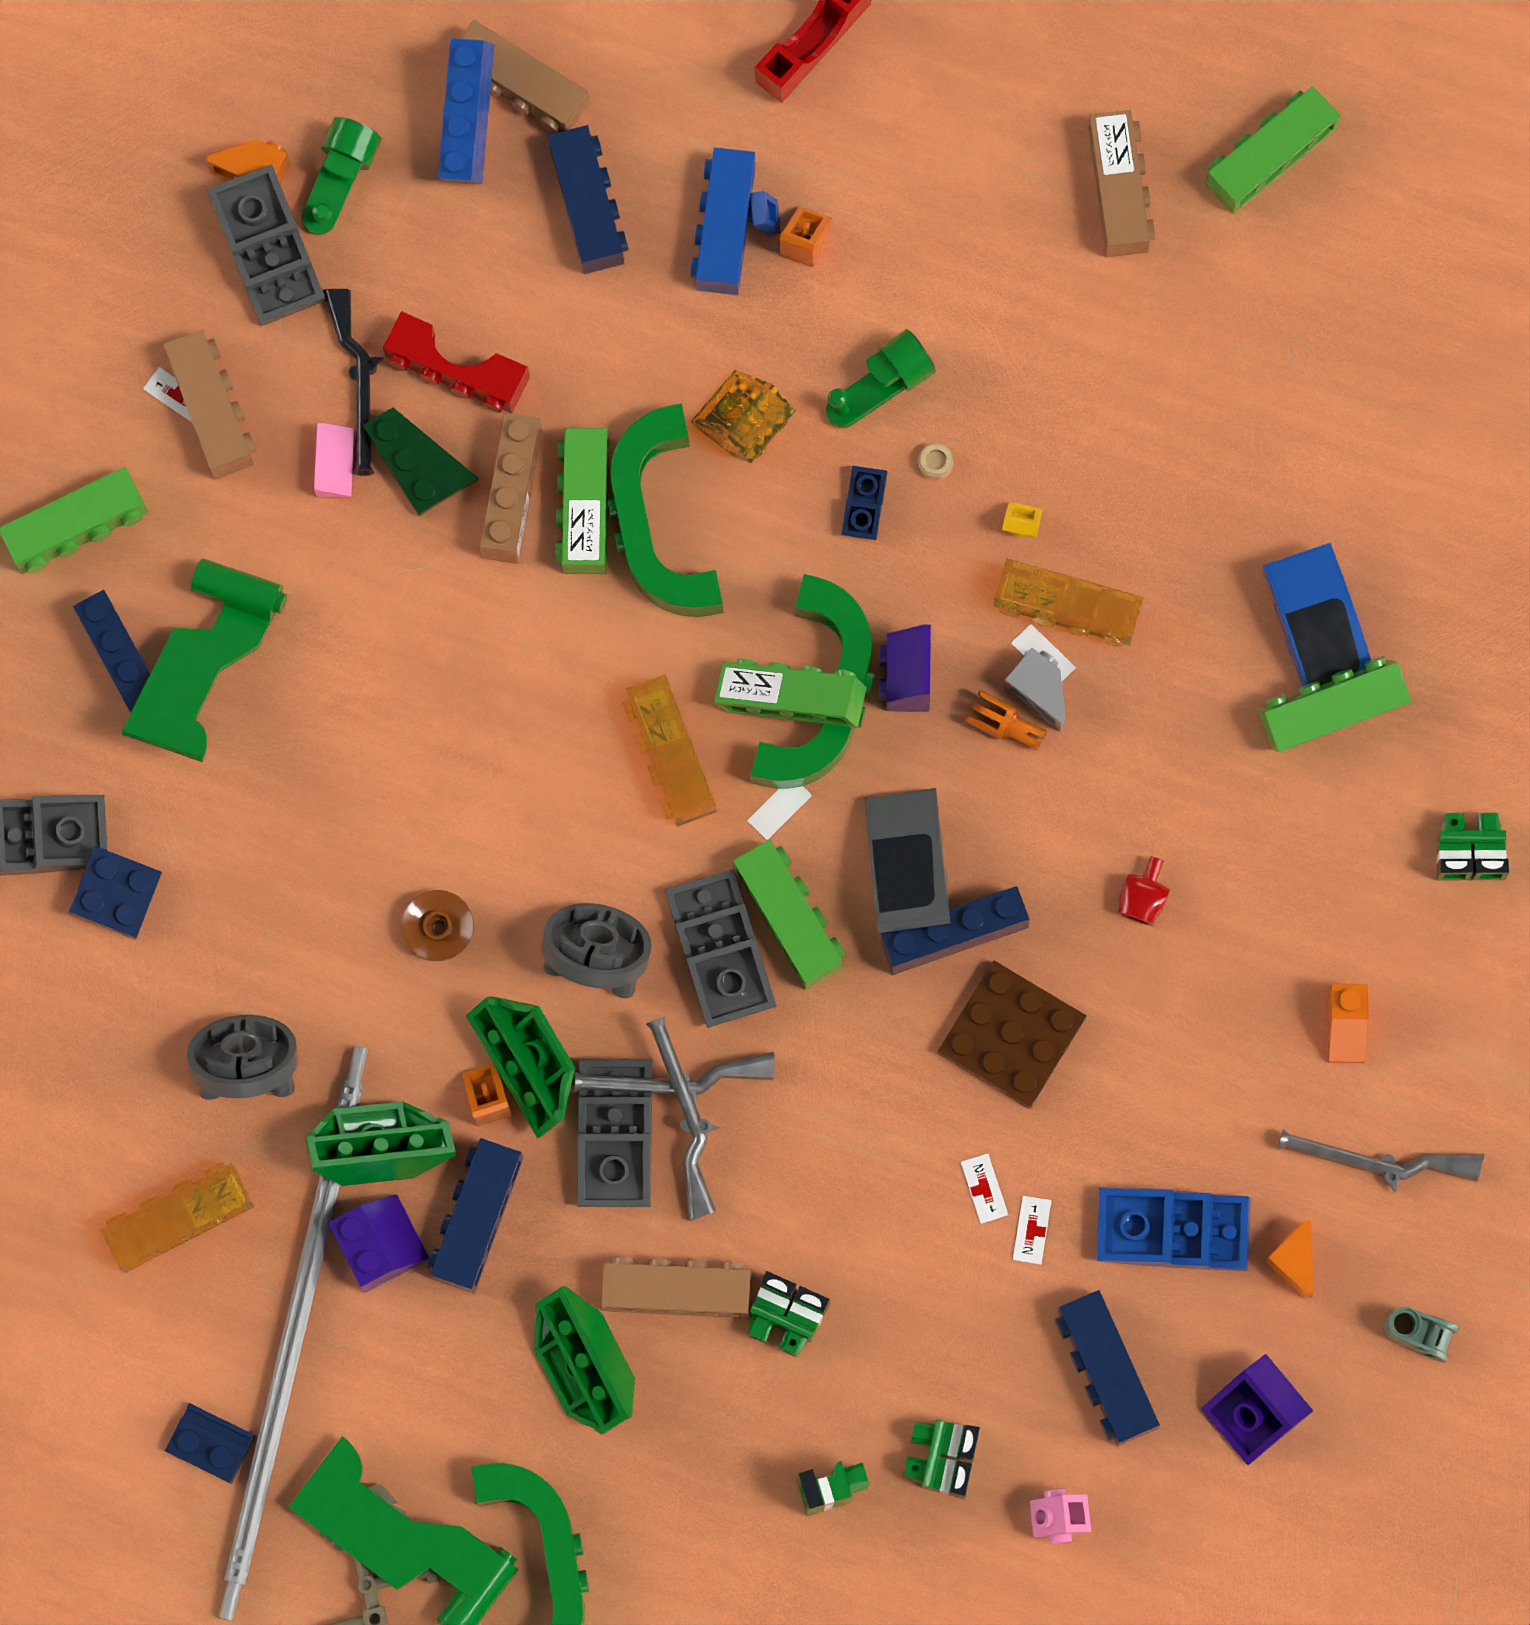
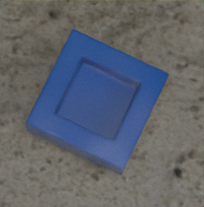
(764, 213)

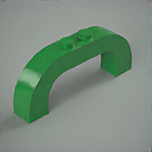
(677, 593)
(805, 764)
(515, 1484)

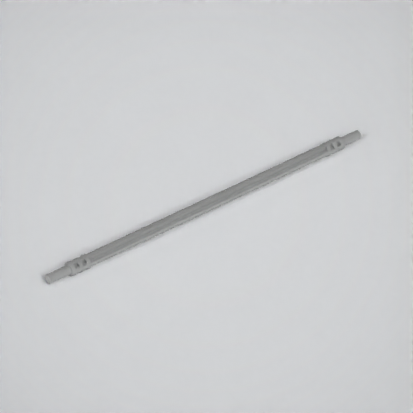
(286, 1363)

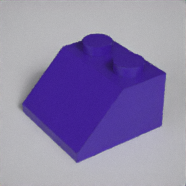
(908, 669)
(378, 1241)
(1256, 1409)

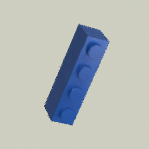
(466, 111)
(725, 221)

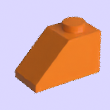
(248, 158)
(1347, 1022)

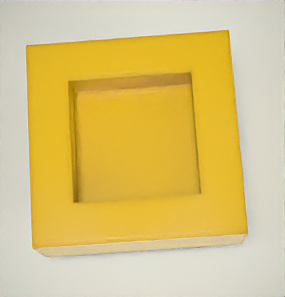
(1022, 520)

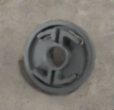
(576, 957)
(261, 1067)

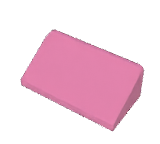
(334, 461)

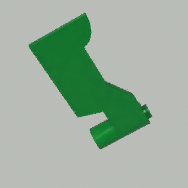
(195, 657)
(399, 1547)

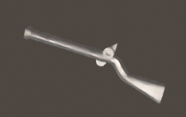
(753, 1067)
(1459, 1165)
(698, 1196)

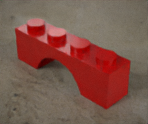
(795, 58)
(495, 381)

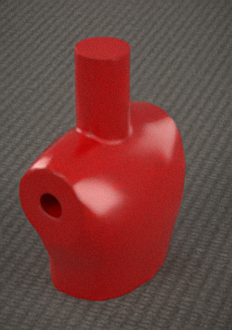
(1143, 896)

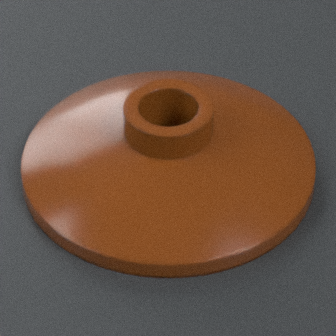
(434, 908)

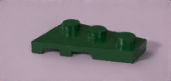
(417, 462)

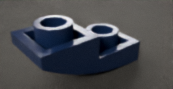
(864, 502)

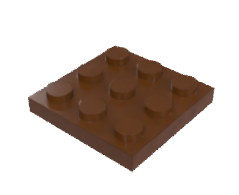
(1011, 1034)

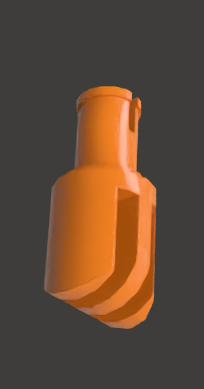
(1010, 724)

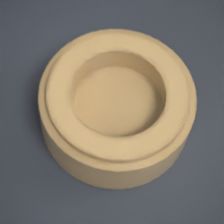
(935, 461)

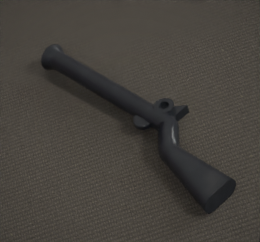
(340, 310)

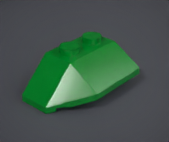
(526, 1058)
(378, 1143)
(583, 1361)

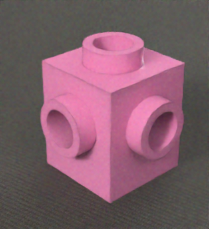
(1052, 1516)

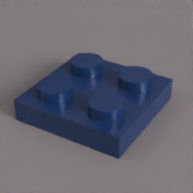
(115, 892)

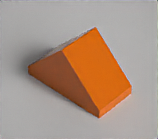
(804, 236)
(486, 1094)
(1295, 1260)

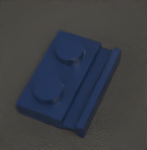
(210, 1443)

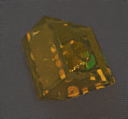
(744, 415)

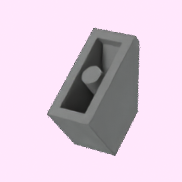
(1039, 686)

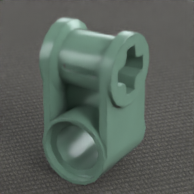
(1422, 1334)

